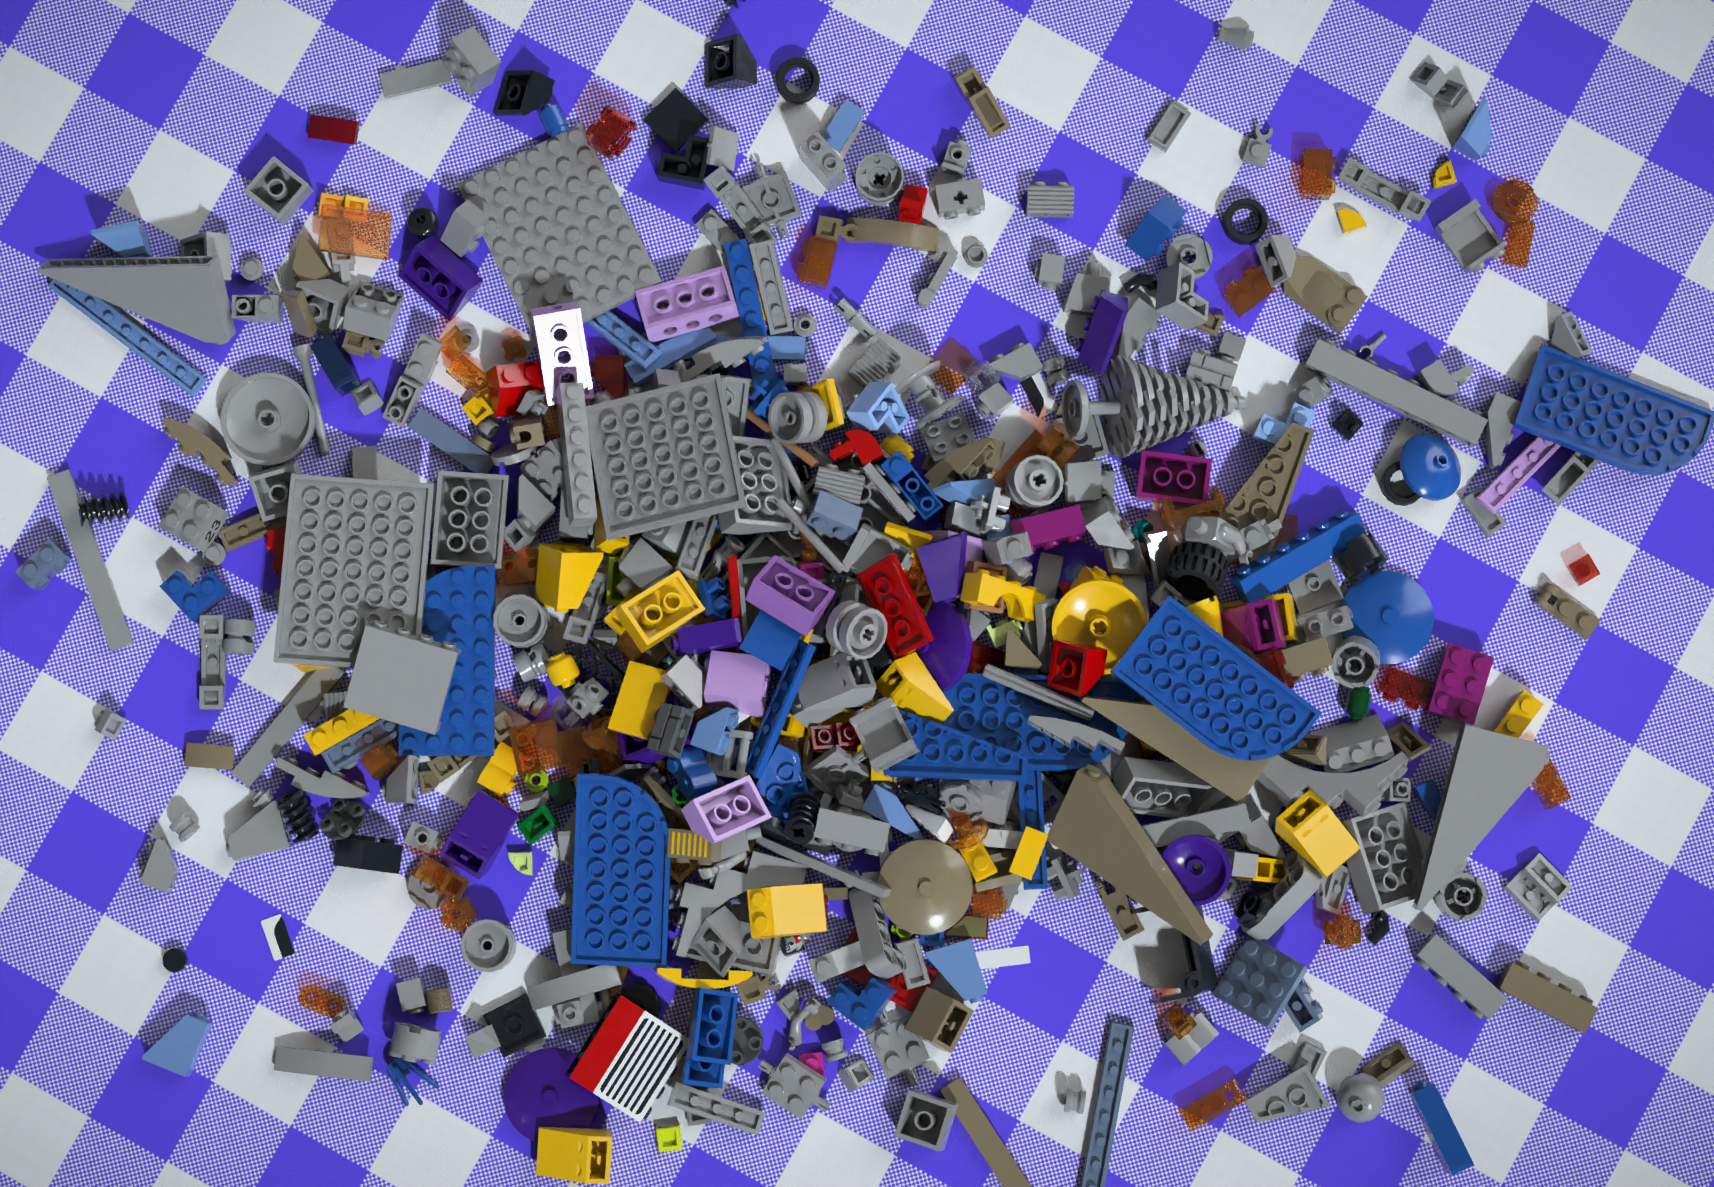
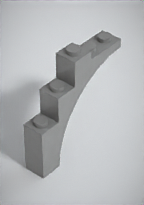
(1359, 789)
(700, 902)

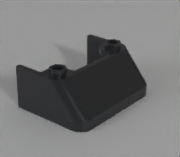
(1201, 972)

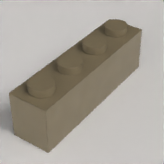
(1546, 997)

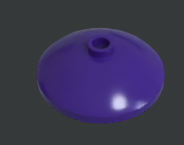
(1201, 884)

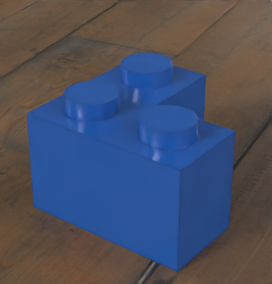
(1156, 226)
(195, 599)
(865, 1006)

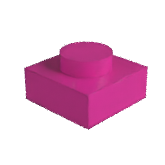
(813, 569)
(814, 1061)

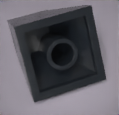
(729, 64)
(523, 92)

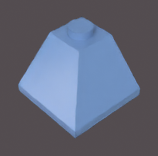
(1476, 133)
(125, 239)

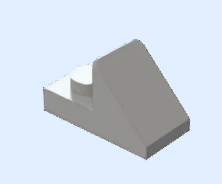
(1007, 547)
(1127, 561)

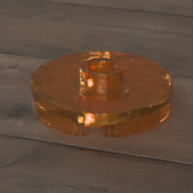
(1515, 192)

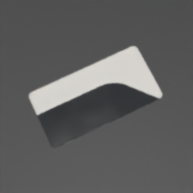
(1039, 395)
(277, 937)

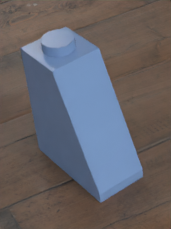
(960, 969)
(180, 1045)

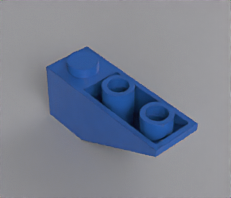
(911, 485)

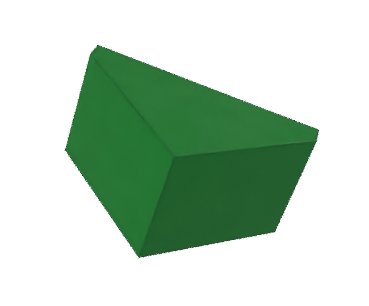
(538, 824)

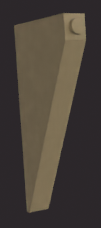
(1159, 731)
(1107, 839)

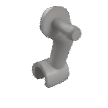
(795, 1035)

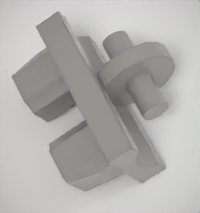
(994, 502)
(1068, 876)

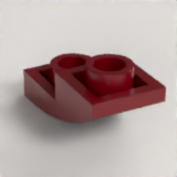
(333, 129)
(827, 736)

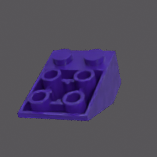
(479, 834)

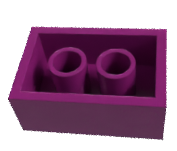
(1172, 476)
(1052, 528)
(1458, 684)

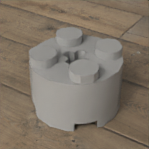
(1356, 675)
(1473, 902)
(415, 1043)

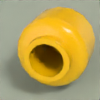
(562, 670)

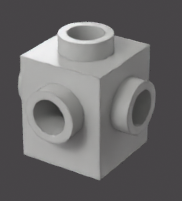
(587, 697)

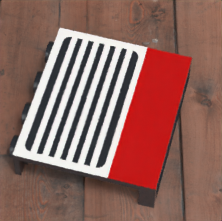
(628, 1058)

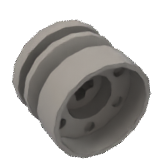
(879, 165)

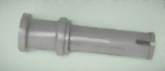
(730, 547)

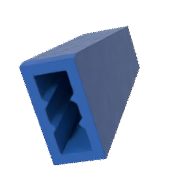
(1440, 1128)

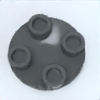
(343, 819)
(746, 1042)

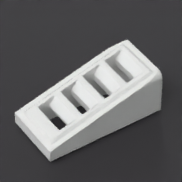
(933, 823)

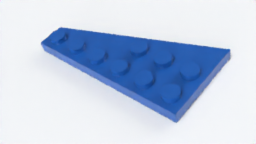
(955, 755)

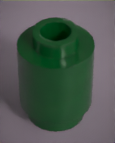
(1358, 702)

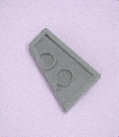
(1287, 1096)

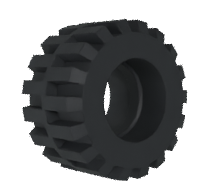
(1196, 570)

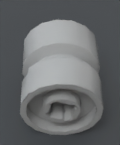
(239, 637)
(531, 662)

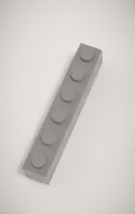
(576, 454)

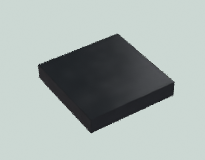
(675, 120)
(515, 1025)

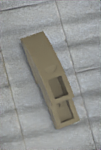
(198, 444)
(961, 464)

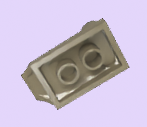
(1323, 293)

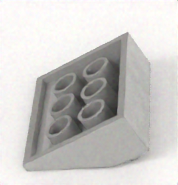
(763, 486)
(469, 519)
(1388, 860)

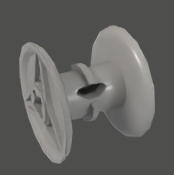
(928, 394)

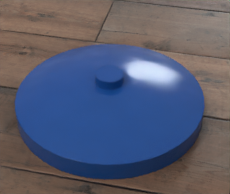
(1392, 614)

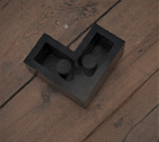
(686, 170)
(366, 854)

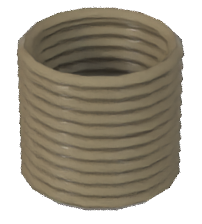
(439, 1000)

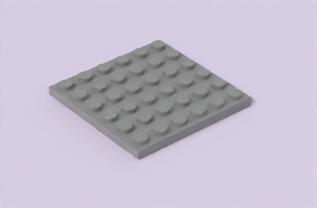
(664, 457)

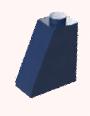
(335, 365)

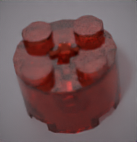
(611, 132)

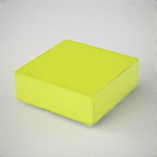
(669, 1138)

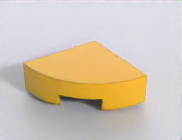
(1444, 175)
(1350, 220)

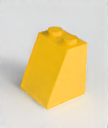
(565, 574)

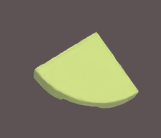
(522, 861)

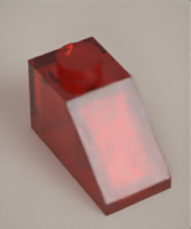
(610, 374)

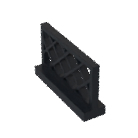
(612, 668)

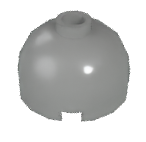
(1360, 1097)

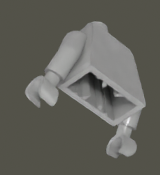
(1216, 533)
(642, 567)
(733, 851)

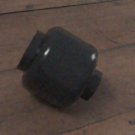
(428, 218)

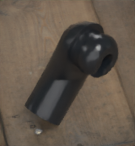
(1141, 279)
(1381, 927)

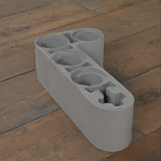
(1289, 895)
(874, 936)

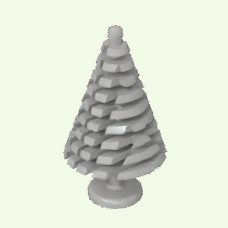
(1144, 406)

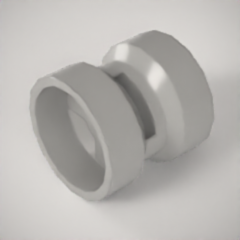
(1055, 371)
(533, 701)

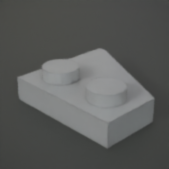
(1333, 890)

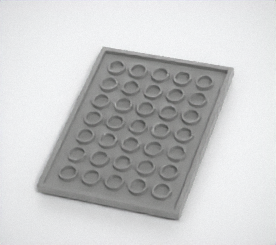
(560, 229)
(350, 559)

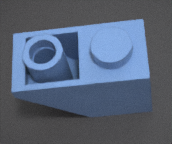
(715, 731)

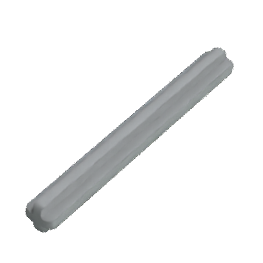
(1038, 692)

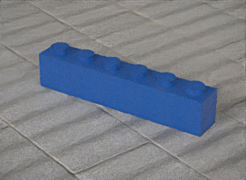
(1296, 556)

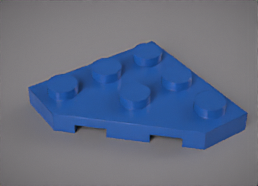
(781, 781)

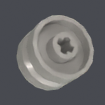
(797, 417)
(1034, 482)
(506, 620)
(856, 629)
(502, 948)

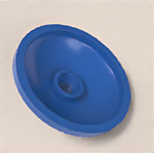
(1430, 466)

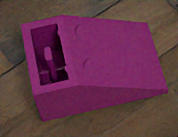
(1254, 626)

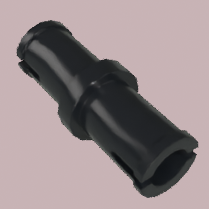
(921, 798)

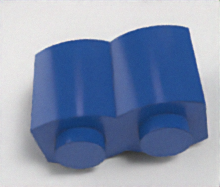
(692, 772)

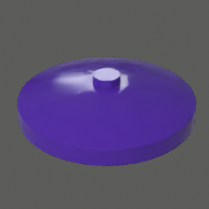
(951, 649)
(543, 1096)

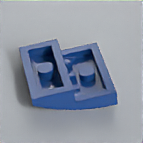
(770, 640)

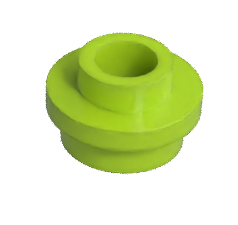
(541, 786)

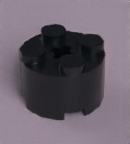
(1360, 558)

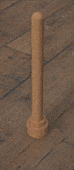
(794, 448)

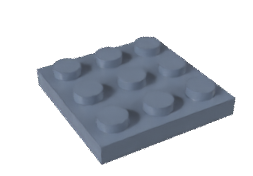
(1259, 981)

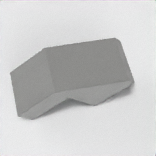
(1438, 86)

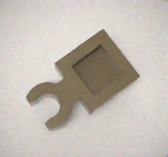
(833, 229)
(359, 344)
(754, 989)

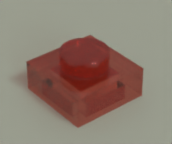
(1583, 570)

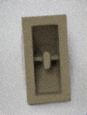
(1018, 655)
(1407, 741)

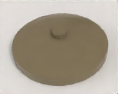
(927, 886)

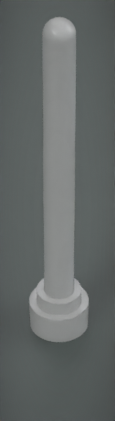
(303, 355)
(795, 480)

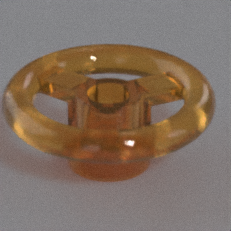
(964, 828)

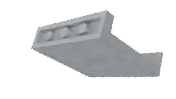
(401, 677)

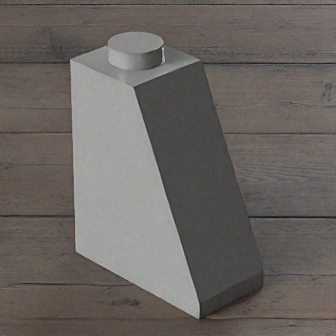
(260, 834)

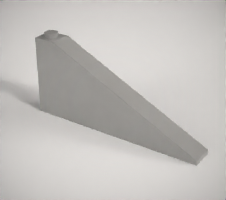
(173, 291)
(1480, 787)

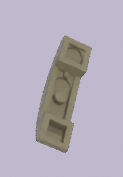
(894, 233)
(448, 765)

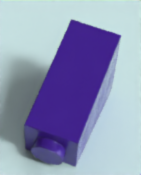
(944, 566)
(703, 638)

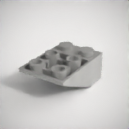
(837, 684)

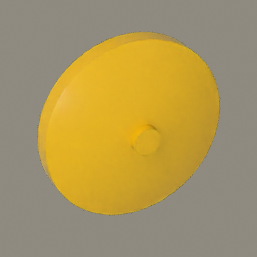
(1099, 615)

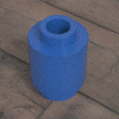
(553, 119)

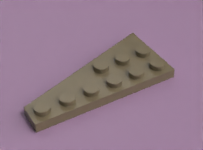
(1271, 485)

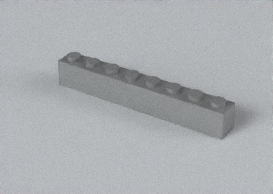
(1395, 393)

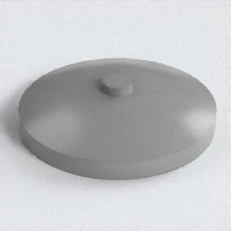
(268, 419)

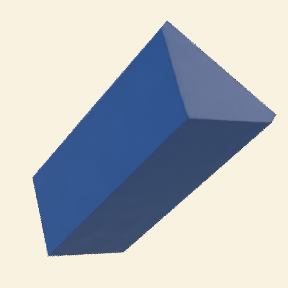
(710, 1038)

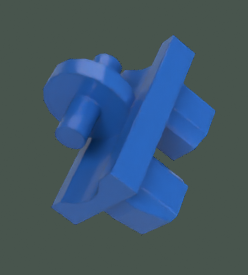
(764, 394)
(714, 604)

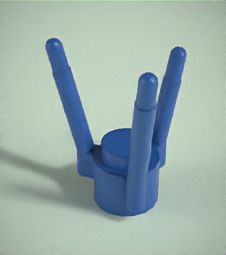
(399, 1071)

